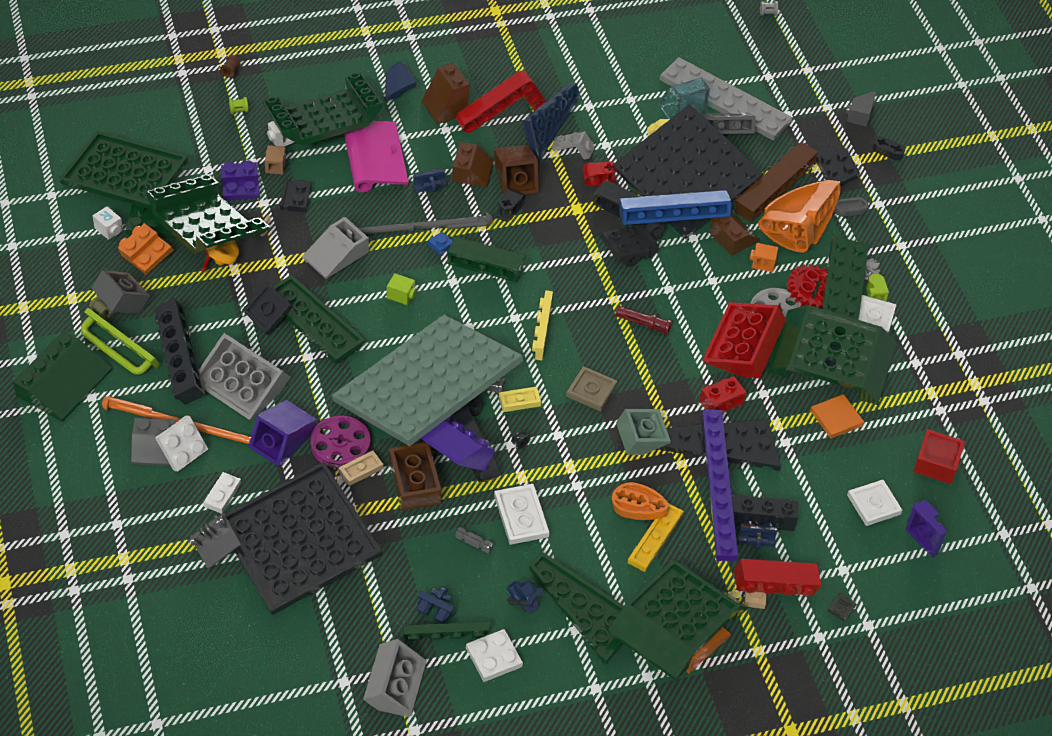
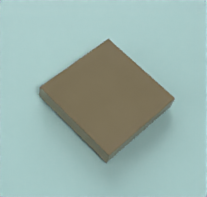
(591, 388)

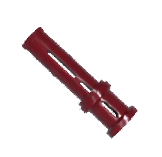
(651, 322)

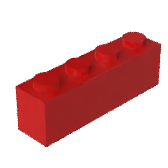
(777, 577)

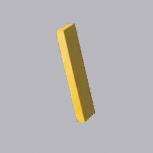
(654, 539)

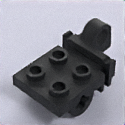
(632, 243)

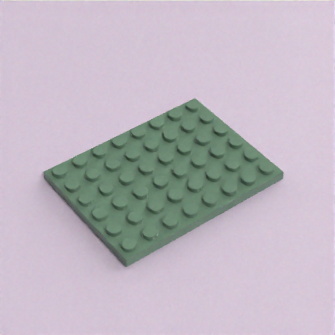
(427, 379)

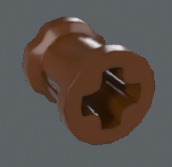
(230, 66)

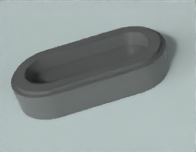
(851, 207)

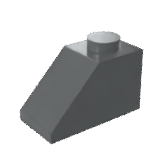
(860, 109)

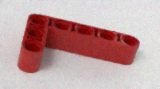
(499, 99)

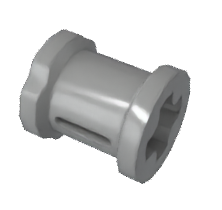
(763, 6)

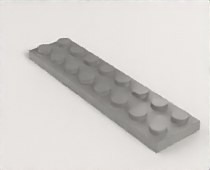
(729, 99)

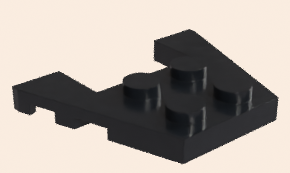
(836, 164)

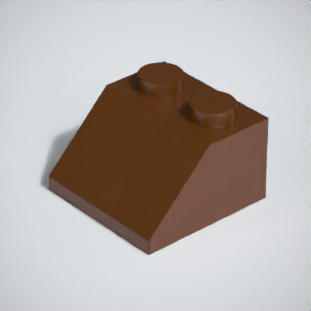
(471, 165)
(732, 234)

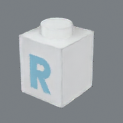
(107, 223)

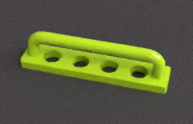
(149, 359)

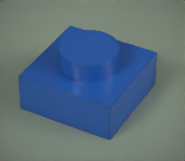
(440, 243)

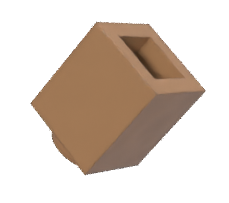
(275, 159)

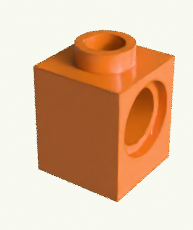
(764, 257)

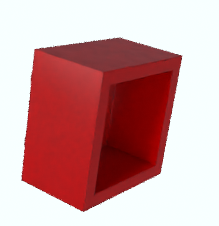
(939, 456)

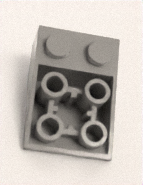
(337, 248)

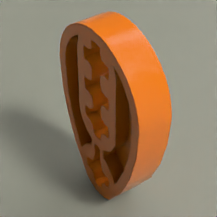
(646, 510)

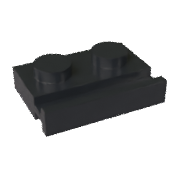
(295, 195)

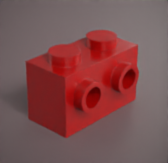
(723, 395)

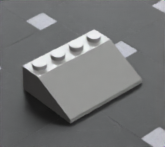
(241, 377)

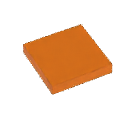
(837, 416)

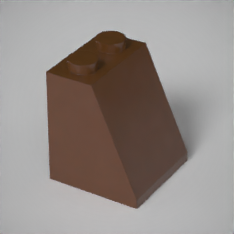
(446, 94)
(517, 169)

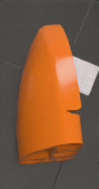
(801, 215)

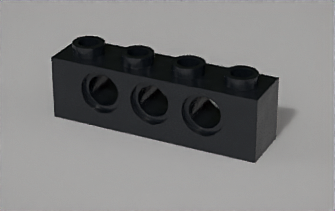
(779, 512)

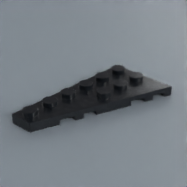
(744, 440)

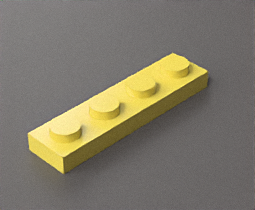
(543, 319)

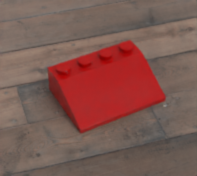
(745, 338)

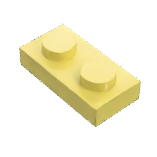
(519, 399)

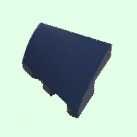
(397, 80)

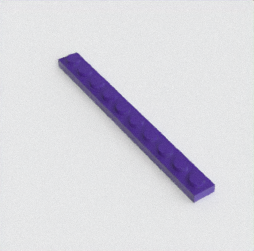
(719, 486)

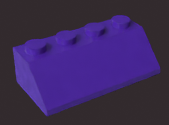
(460, 444)

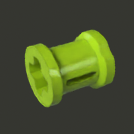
(238, 105)

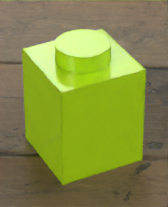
(401, 289)

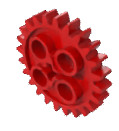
(803, 283)

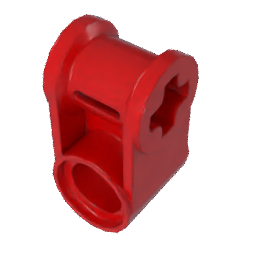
(597, 173)

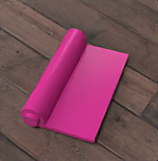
(375, 156)

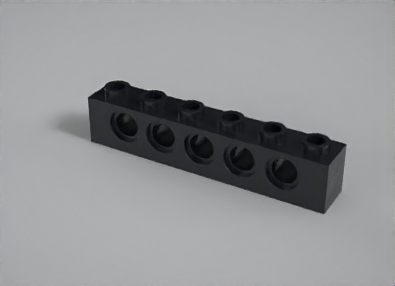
(179, 351)

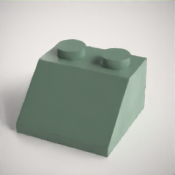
(642, 431)

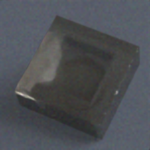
(842, 607)

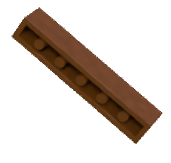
(775, 181)

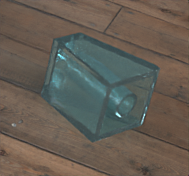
(679, 96)

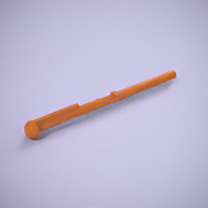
(110, 402)

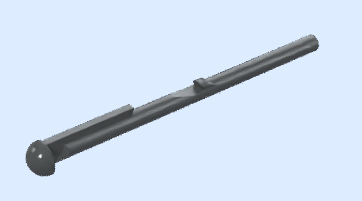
(449, 223)

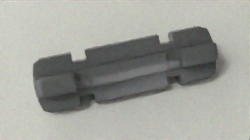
(474, 539)

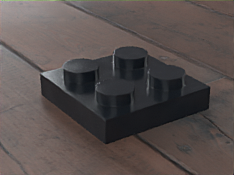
(267, 308)

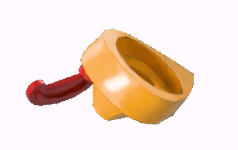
(222, 255)

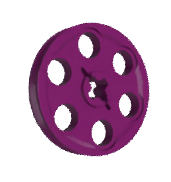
(332, 439)

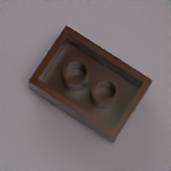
(415, 476)

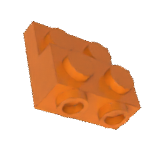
(144, 248)

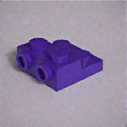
(240, 180)
(925, 528)

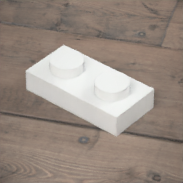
(222, 492)

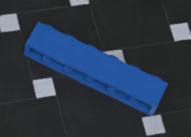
(675, 207)

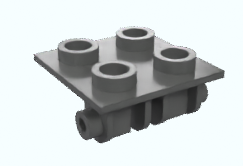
(215, 540)

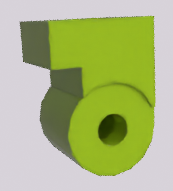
(877, 287)

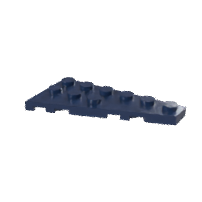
(546, 121)

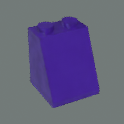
(281, 431)

